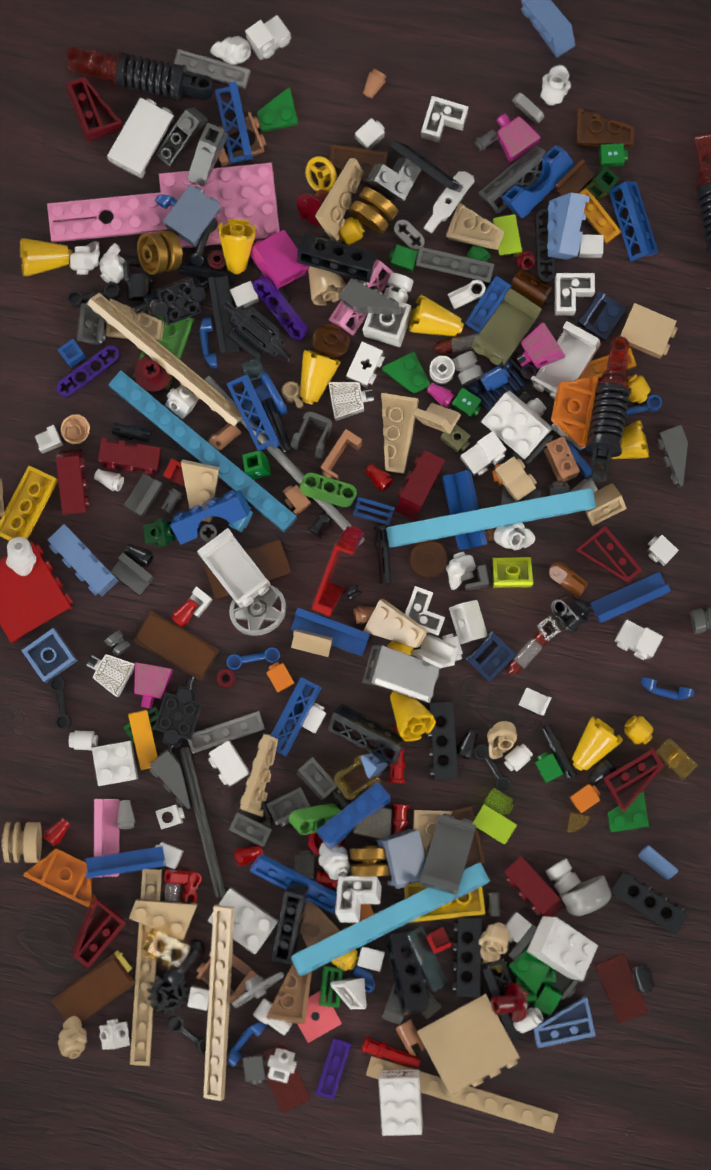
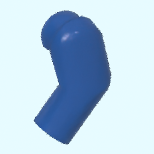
(368, 978)

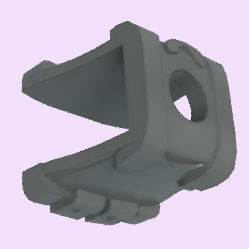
(317, 421)

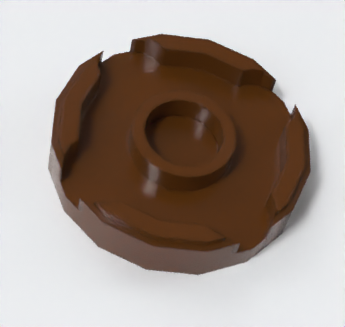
(330, 340)
(428, 559)

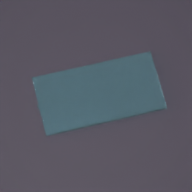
(427, 959)

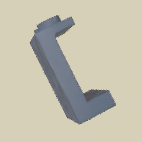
(192, 215)
(404, 857)

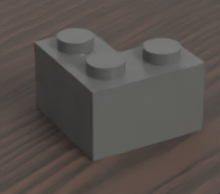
(396, 181)

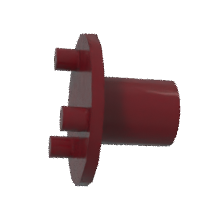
(310, 204)
(151, 375)
(511, 1002)

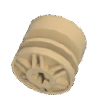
(22, 842)

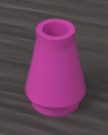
(441, 395)

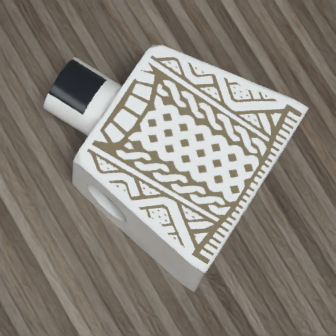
(348, 398)
(111, 672)

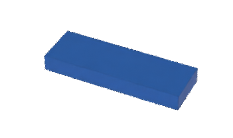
(488, 304)

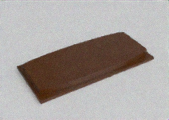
(268, 558)
(176, 645)
(94, 990)

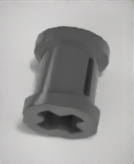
(204, 529)

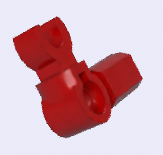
(190, 880)

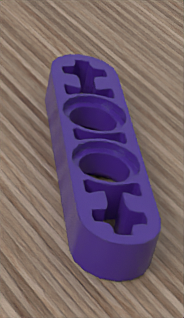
(283, 306)
(90, 374)

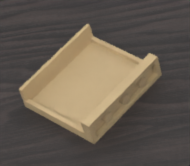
(468, 1046)

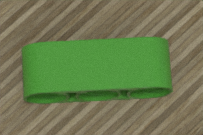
(337, 487)
(312, 818)

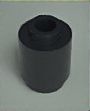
(642, 979)

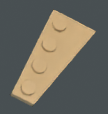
(339, 199)
(397, 430)
(260, 775)

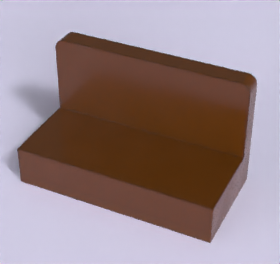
(574, 180)
(530, 287)

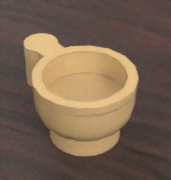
(291, 393)

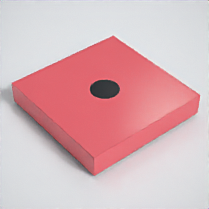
(318, 1018)

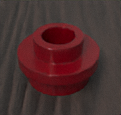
(525, 260)
(216, 265)
(221, 673)

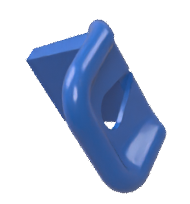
(266, 390)

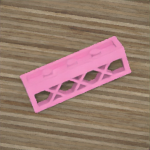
(343, 313)

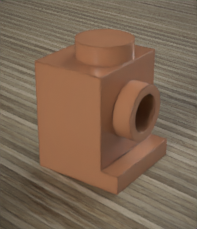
(296, 499)

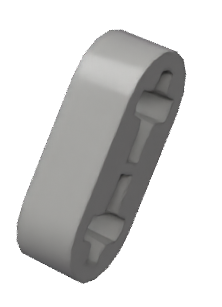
(528, 108)
(406, 238)

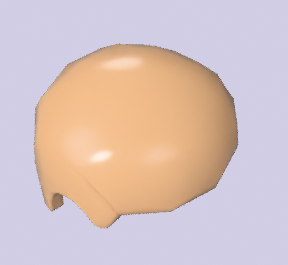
(75, 429)

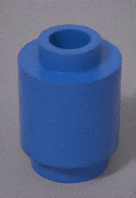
(495, 378)

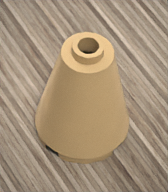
(325, 285)

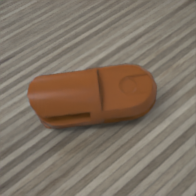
(567, 578)

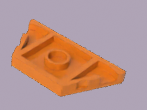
(574, 407)
(63, 875)

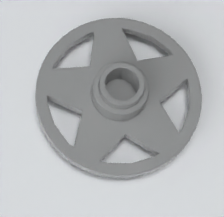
(259, 611)
(257, 987)

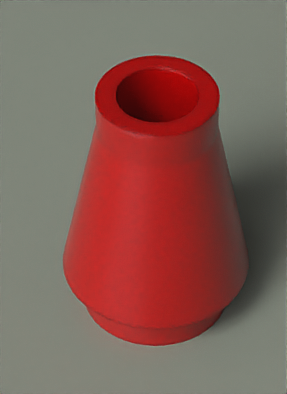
(380, 478)
(184, 613)
(56, 832)
(247, 854)

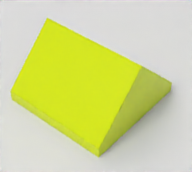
(512, 572)

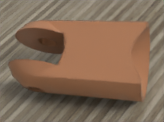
(224, 436)
(409, 1036)

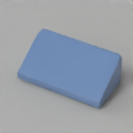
(373, 765)
(657, 862)

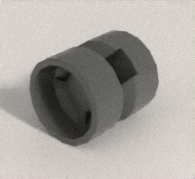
(701, 620)

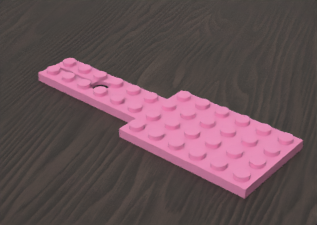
(242, 191)

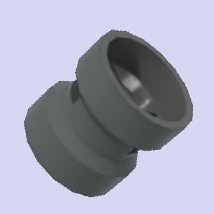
(117, 643)

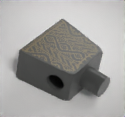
(376, 825)

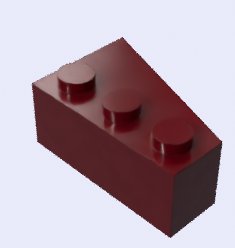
(91, 111)
(129, 456)
(72, 481)
(419, 484)
(610, 553)
(632, 779)
(533, 888)
(96, 931)

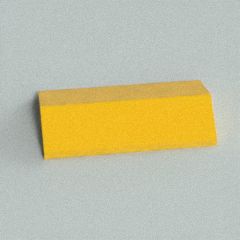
(26, 504)
(466, 905)

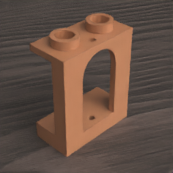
(258, 146)
(346, 438)
(563, 467)
(204, 974)

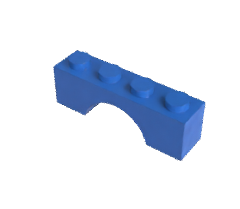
(555, 166)
(230, 507)
(364, 806)

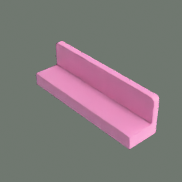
(106, 828)

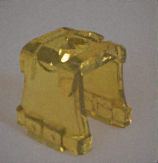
(344, 786)

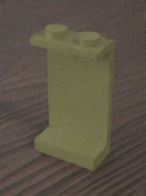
(506, 328)

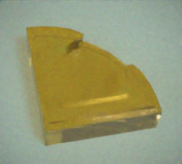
(577, 822)

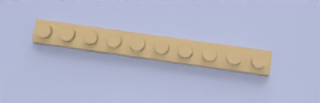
(165, 358)
(145, 973)
(219, 1002)
(475, 1098)

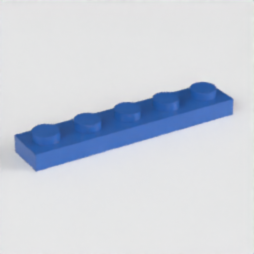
(283, 876)

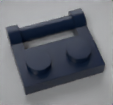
(607, 319)
(495, 661)

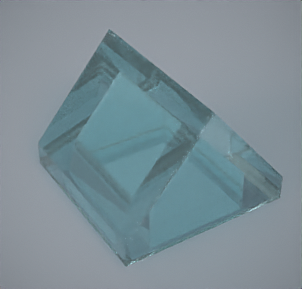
(253, 369)

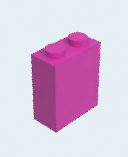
(277, 259)

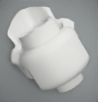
(232, 50)
(555, 85)
(85, 258)
(112, 265)
(514, 536)
(20, 556)
(460, 569)
(334, 861)

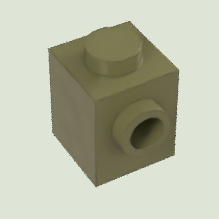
(456, 439)

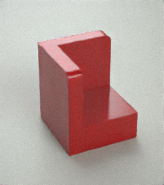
(174, 472)
(438, 940)

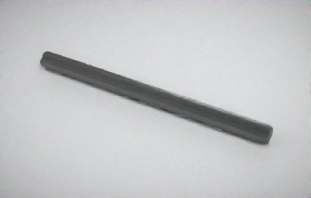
(202, 822)

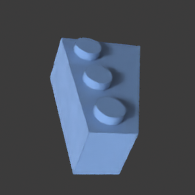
(550, 24)
(565, 225)
(566, 1025)

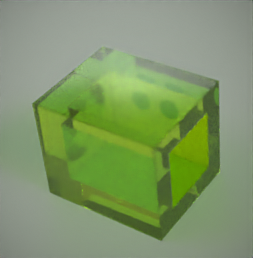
(499, 802)

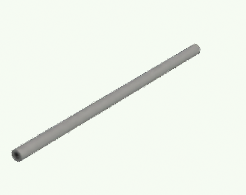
(287, 464)

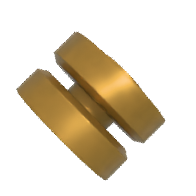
(373, 210)
(159, 251)
(370, 860)

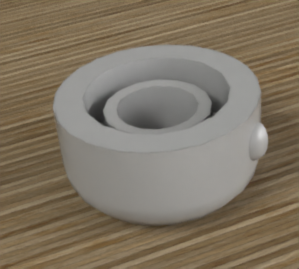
(587, 896)

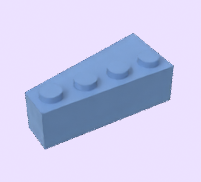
(82, 560)

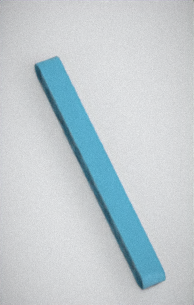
(491, 517)
(384, 922)

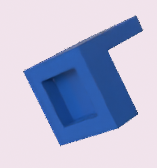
(72, 353)

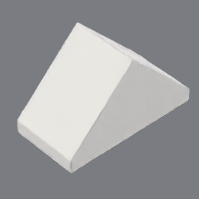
(351, 992)

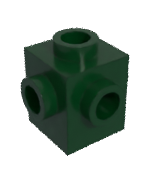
(159, 533)

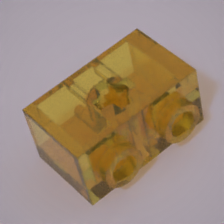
(675, 758)

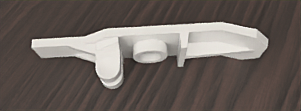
(441, 210)

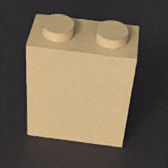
(649, 331)

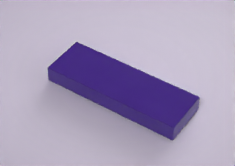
(333, 1068)

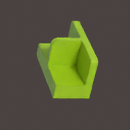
(511, 241)
(494, 824)

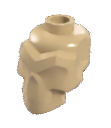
(501, 738)
(494, 942)
(72, 1038)

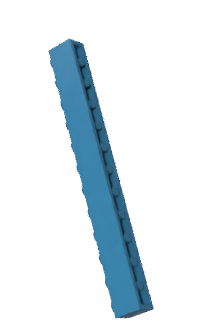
(202, 451)

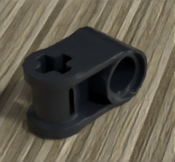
(570, 613)

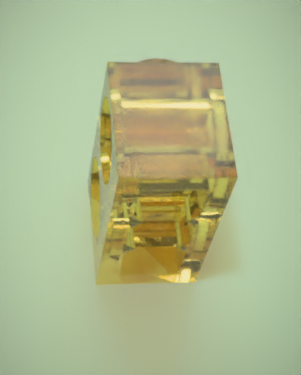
(167, 944)

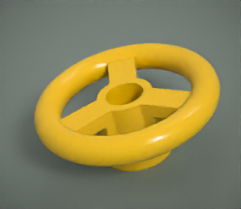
(323, 173)

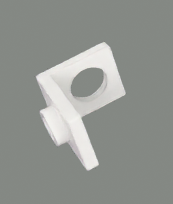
(534, 701)
(177, 813)

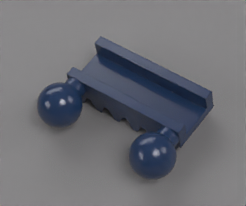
(491, 397)

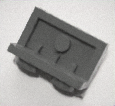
(90, 326)
(285, 805)

